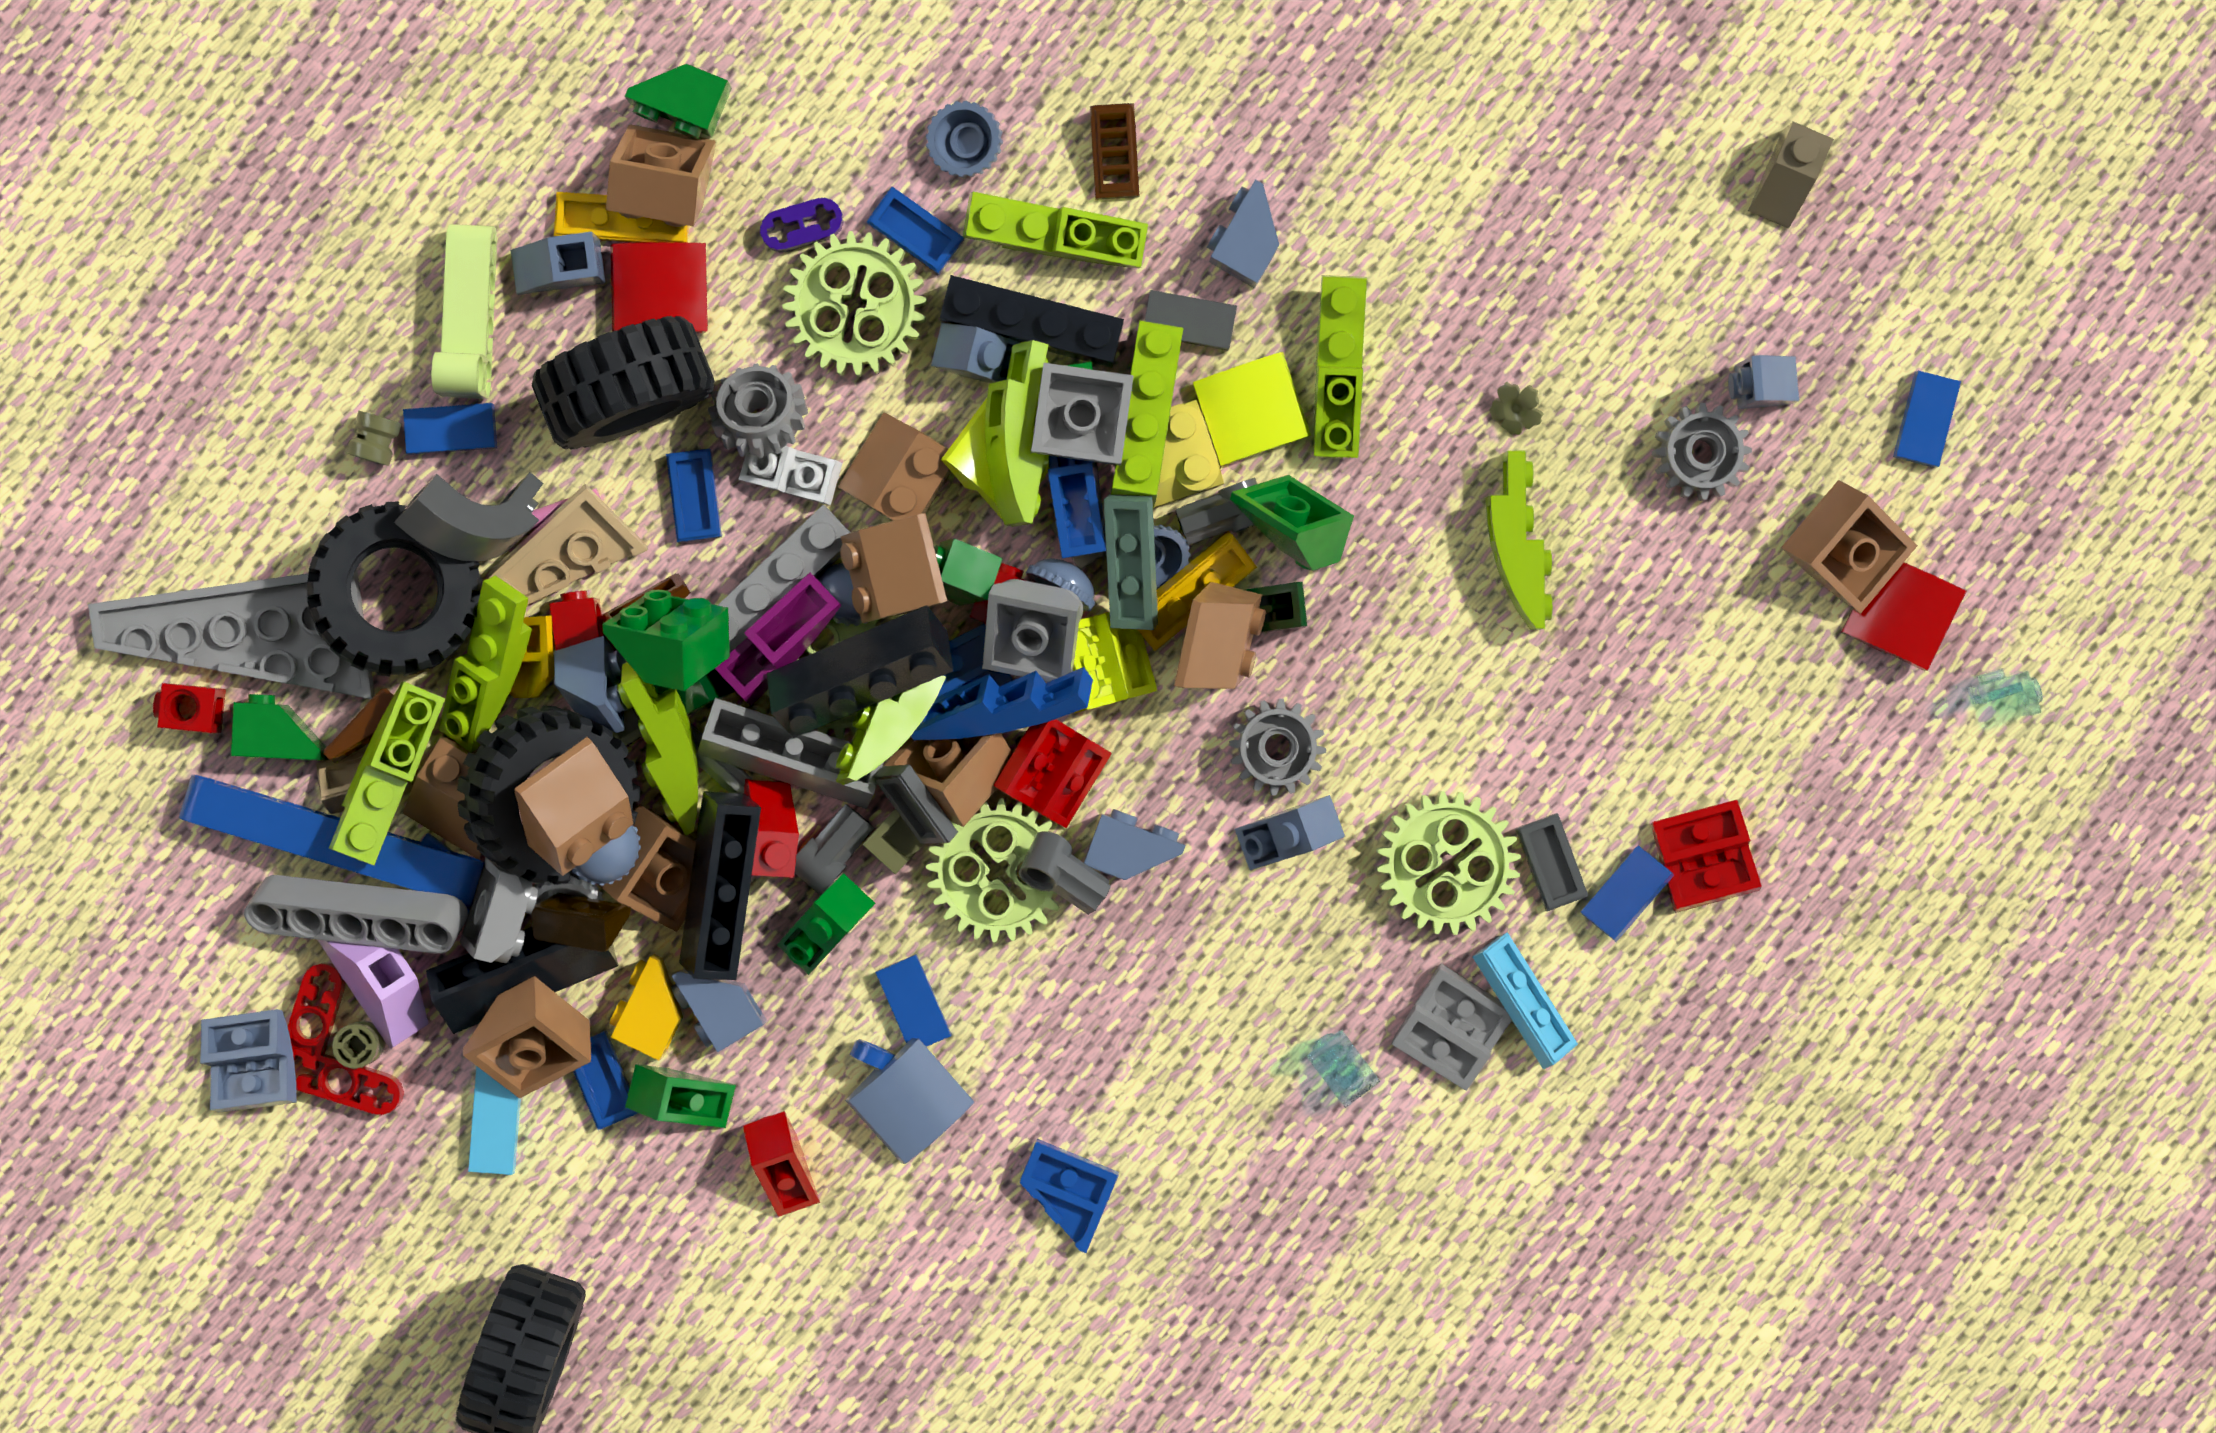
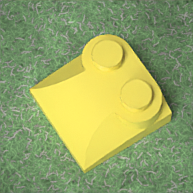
(1188, 456)

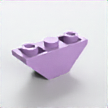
(382, 987)

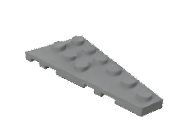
(236, 629)

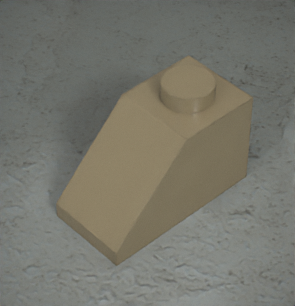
(1790, 174)

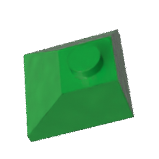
(1297, 520)

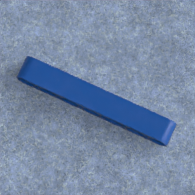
(310, 835)

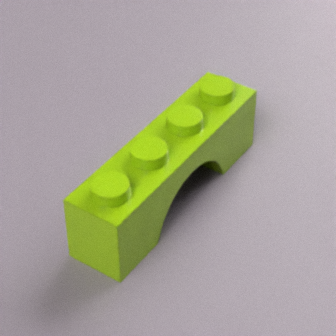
(1149, 409)

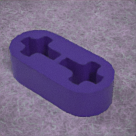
(798, 214)

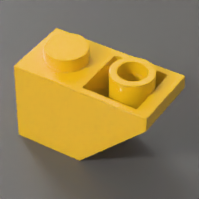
(651, 1012)

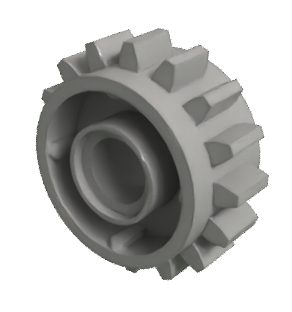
(761, 431)
(1726, 449)
(1301, 747)

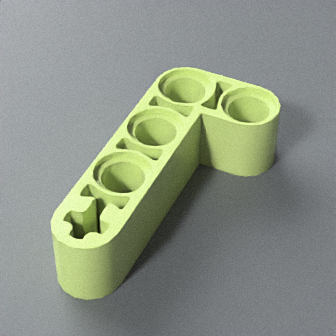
(467, 313)

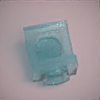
(1997, 685)
(1342, 1067)

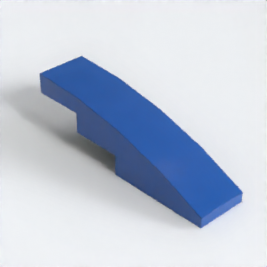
(1077, 506)
(988, 709)

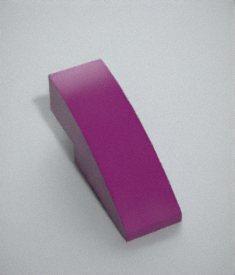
(779, 637)

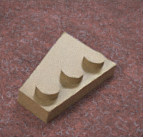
(568, 545)

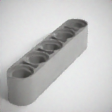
(356, 914)

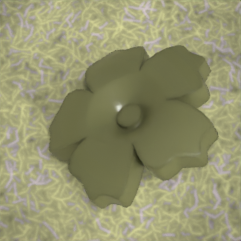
(1516, 408)

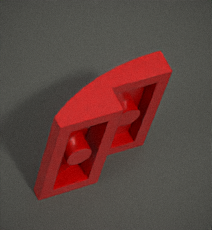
(659, 282)
(1908, 616)
(1053, 770)
(1706, 855)

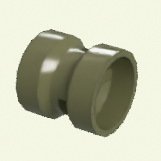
(373, 438)
(367, 1044)

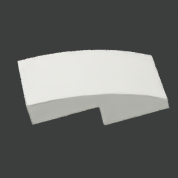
(794, 474)

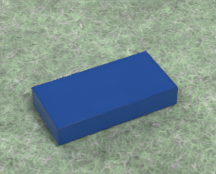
(915, 230)
(1926, 419)
(450, 428)
(694, 495)
(1627, 893)
(913, 1001)
(604, 1083)

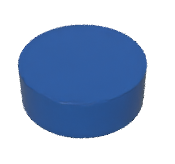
(871, 1054)

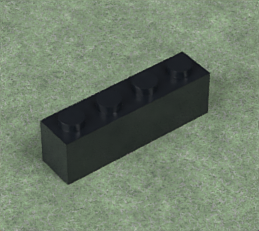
(1024, 318)
(859, 671)
(719, 885)
(468, 986)

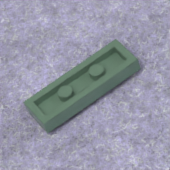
(1131, 562)

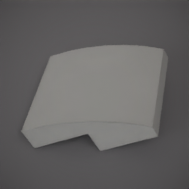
(1453, 1027)

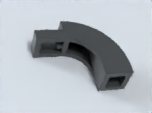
(465, 529)

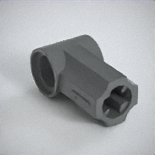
(1213, 515)
(826, 855)
(1054, 868)

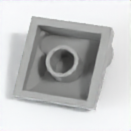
(1082, 414)
(1031, 629)
(497, 914)

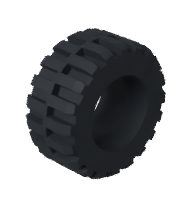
(622, 382)
(355, 638)
(507, 761)
(520, 1352)

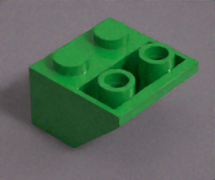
(671, 638)

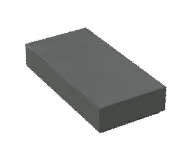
(1202, 320)
(915, 804)
(1551, 862)

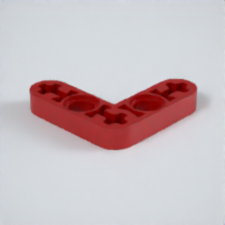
(313, 1049)

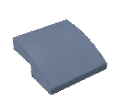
(248, 1060)
(910, 1101)

